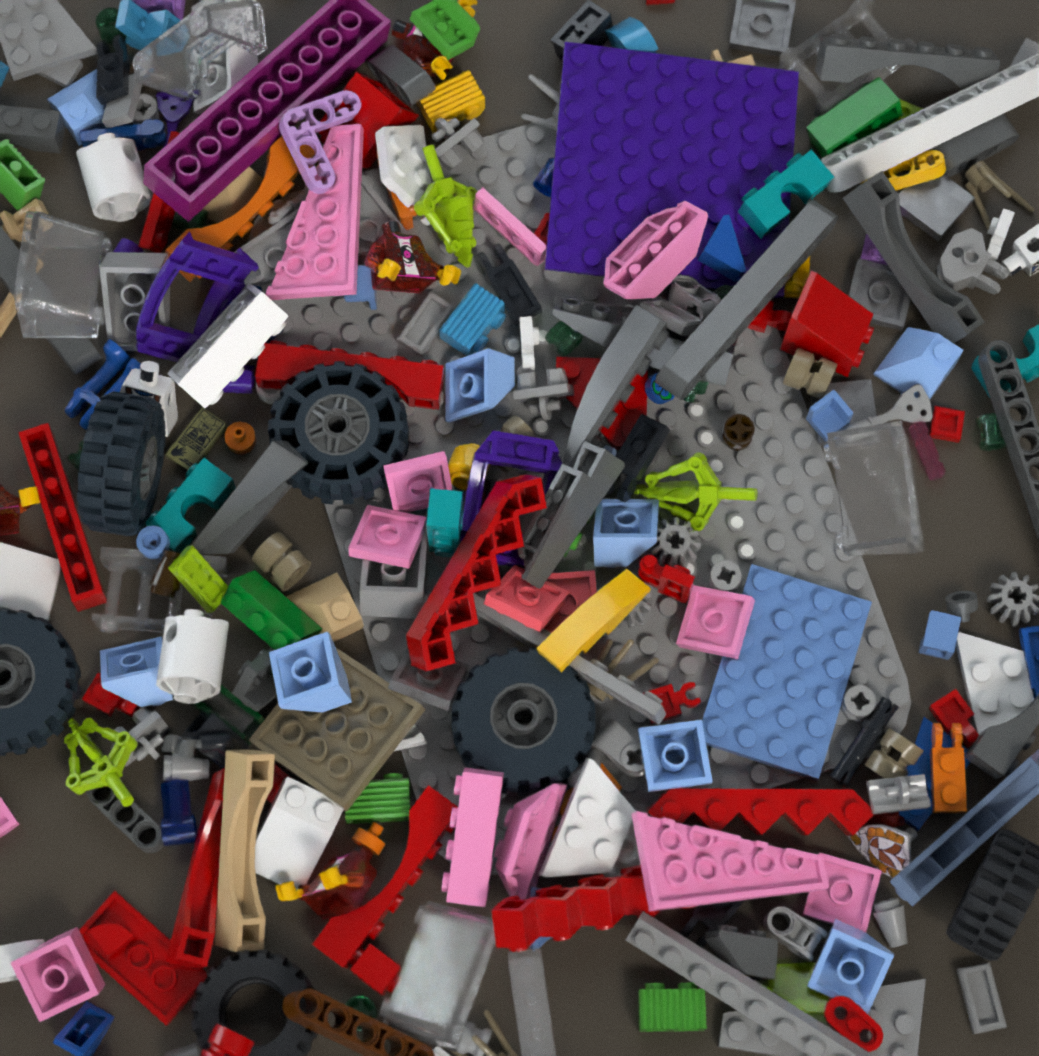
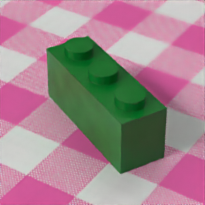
(854, 118)
(268, 611)

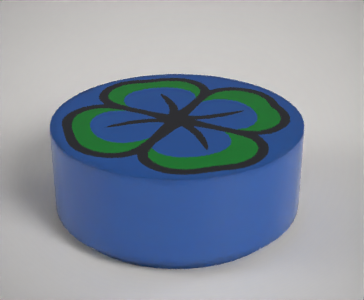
(656, 392)

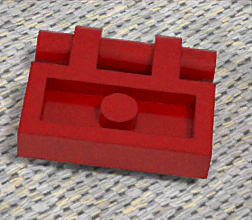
(669, 580)

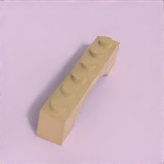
(239, 909)

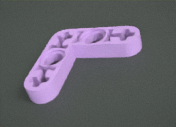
(307, 135)

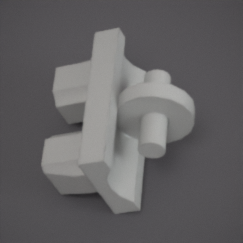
(466, 135)
(529, 391)
(148, 734)
(898, 794)

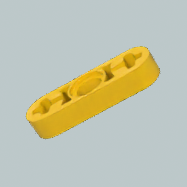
(925, 172)

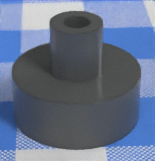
(962, 604)

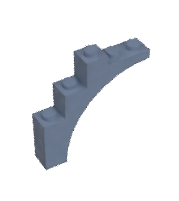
(969, 832)

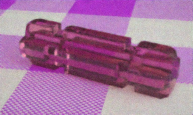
(927, 450)

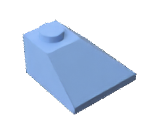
(79, 106)
(919, 359)
(477, 383)
(624, 530)
(133, 672)
(310, 675)
(674, 755)
(851, 965)

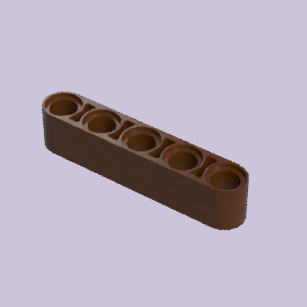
(345, 1026)

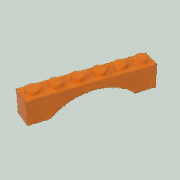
(277, 180)

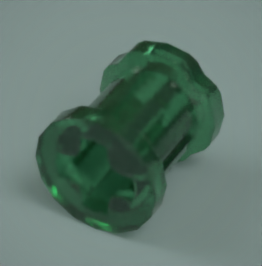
(990, 432)

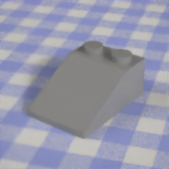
(125, 286)
(394, 589)

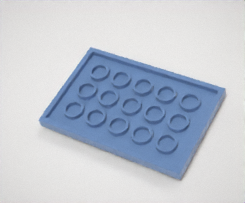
(790, 674)

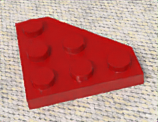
(579, 373)

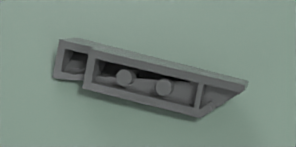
(251, 500)
(569, 505)

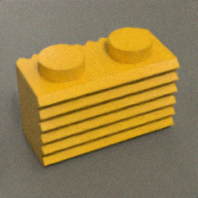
(453, 98)

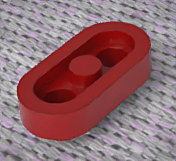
(853, 1022)

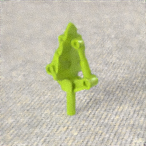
(454, 210)
(706, 488)
(106, 769)

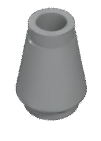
(184, 768)
(892, 922)

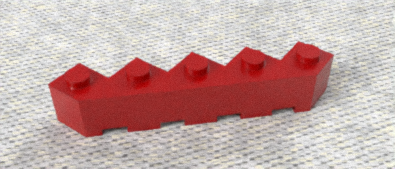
(472, 570)
(763, 807)
(563, 911)

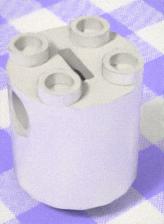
(113, 178)
(192, 656)

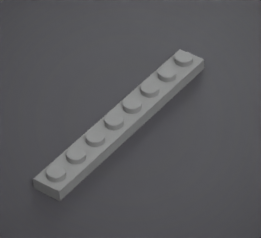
(592, 672)
(738, 990)

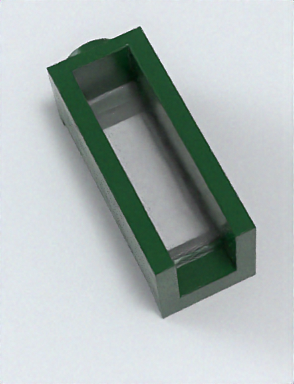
(232, 712)

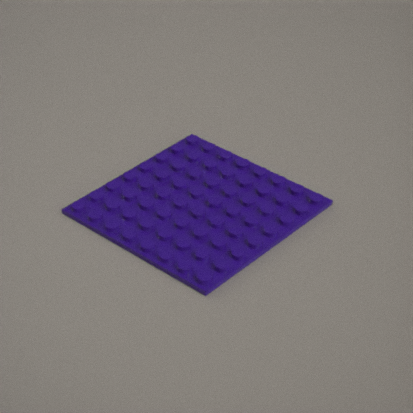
(658, 133)

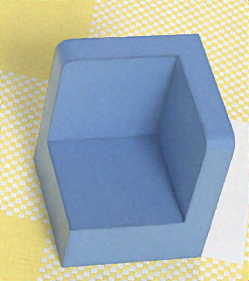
(364, 288)
(829, 415)
(940, 635)

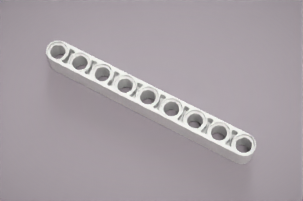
(933, 125)

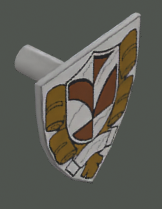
(885, 847)

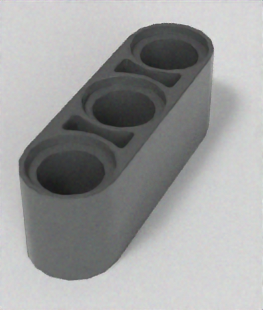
(401, 75)
(977, 144)
(135, 827)

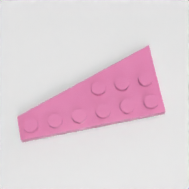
(325, 232)
(710, 866)

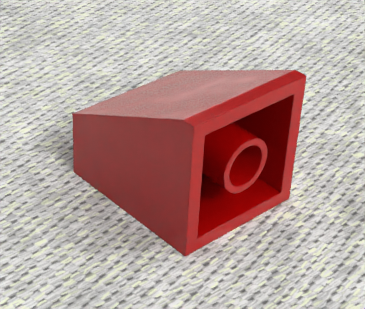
(378, 110)
(828, 325)

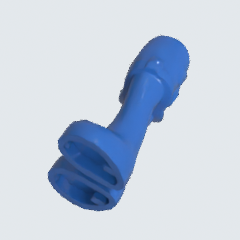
(115, 361)

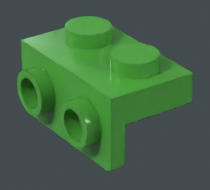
(446, 26)

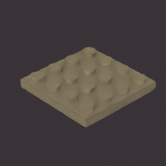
(345, 745)

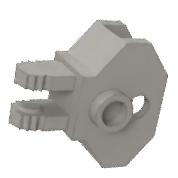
(966, 260)

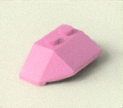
(655, 252)
(528, 839)

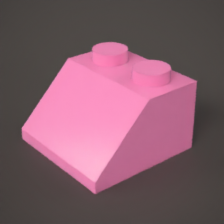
(58, 974)

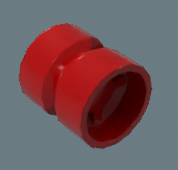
(227, 1043)

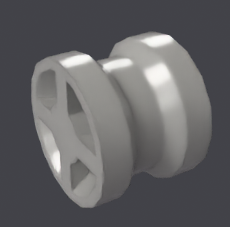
(146, 102)
(723, 582)
(856, 709)
(466, 1043)

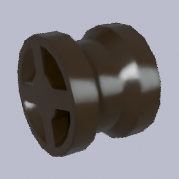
(740, 425)

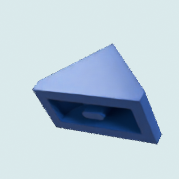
(723, 252)
(84, 1030)

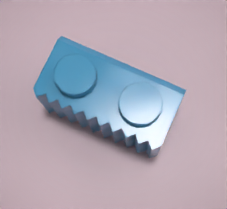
(473, 321)

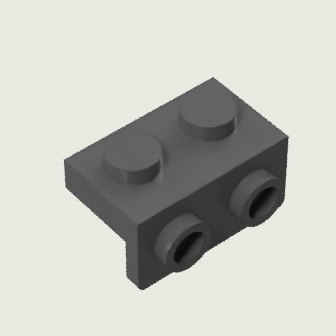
(256, 684)

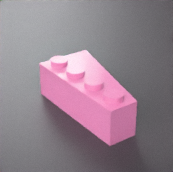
(474, 837)

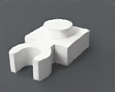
(998, 230)
(528, 338)

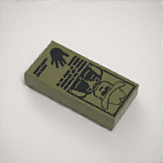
(196, 439)

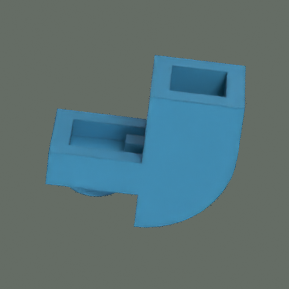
(142, 26)
(631, 35)

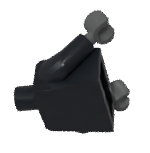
(208, 736)

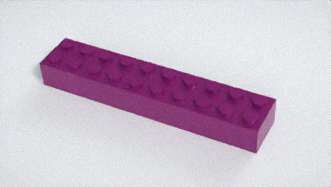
(247, 117)

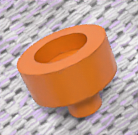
(240, 437)
(370, 838)

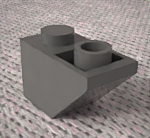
(747, 953)

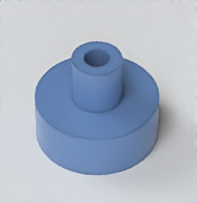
(152, 542)

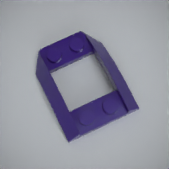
(200, 259)
(512, 452)

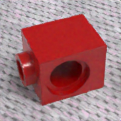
(377, 970)

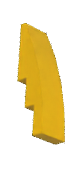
(593, 619)

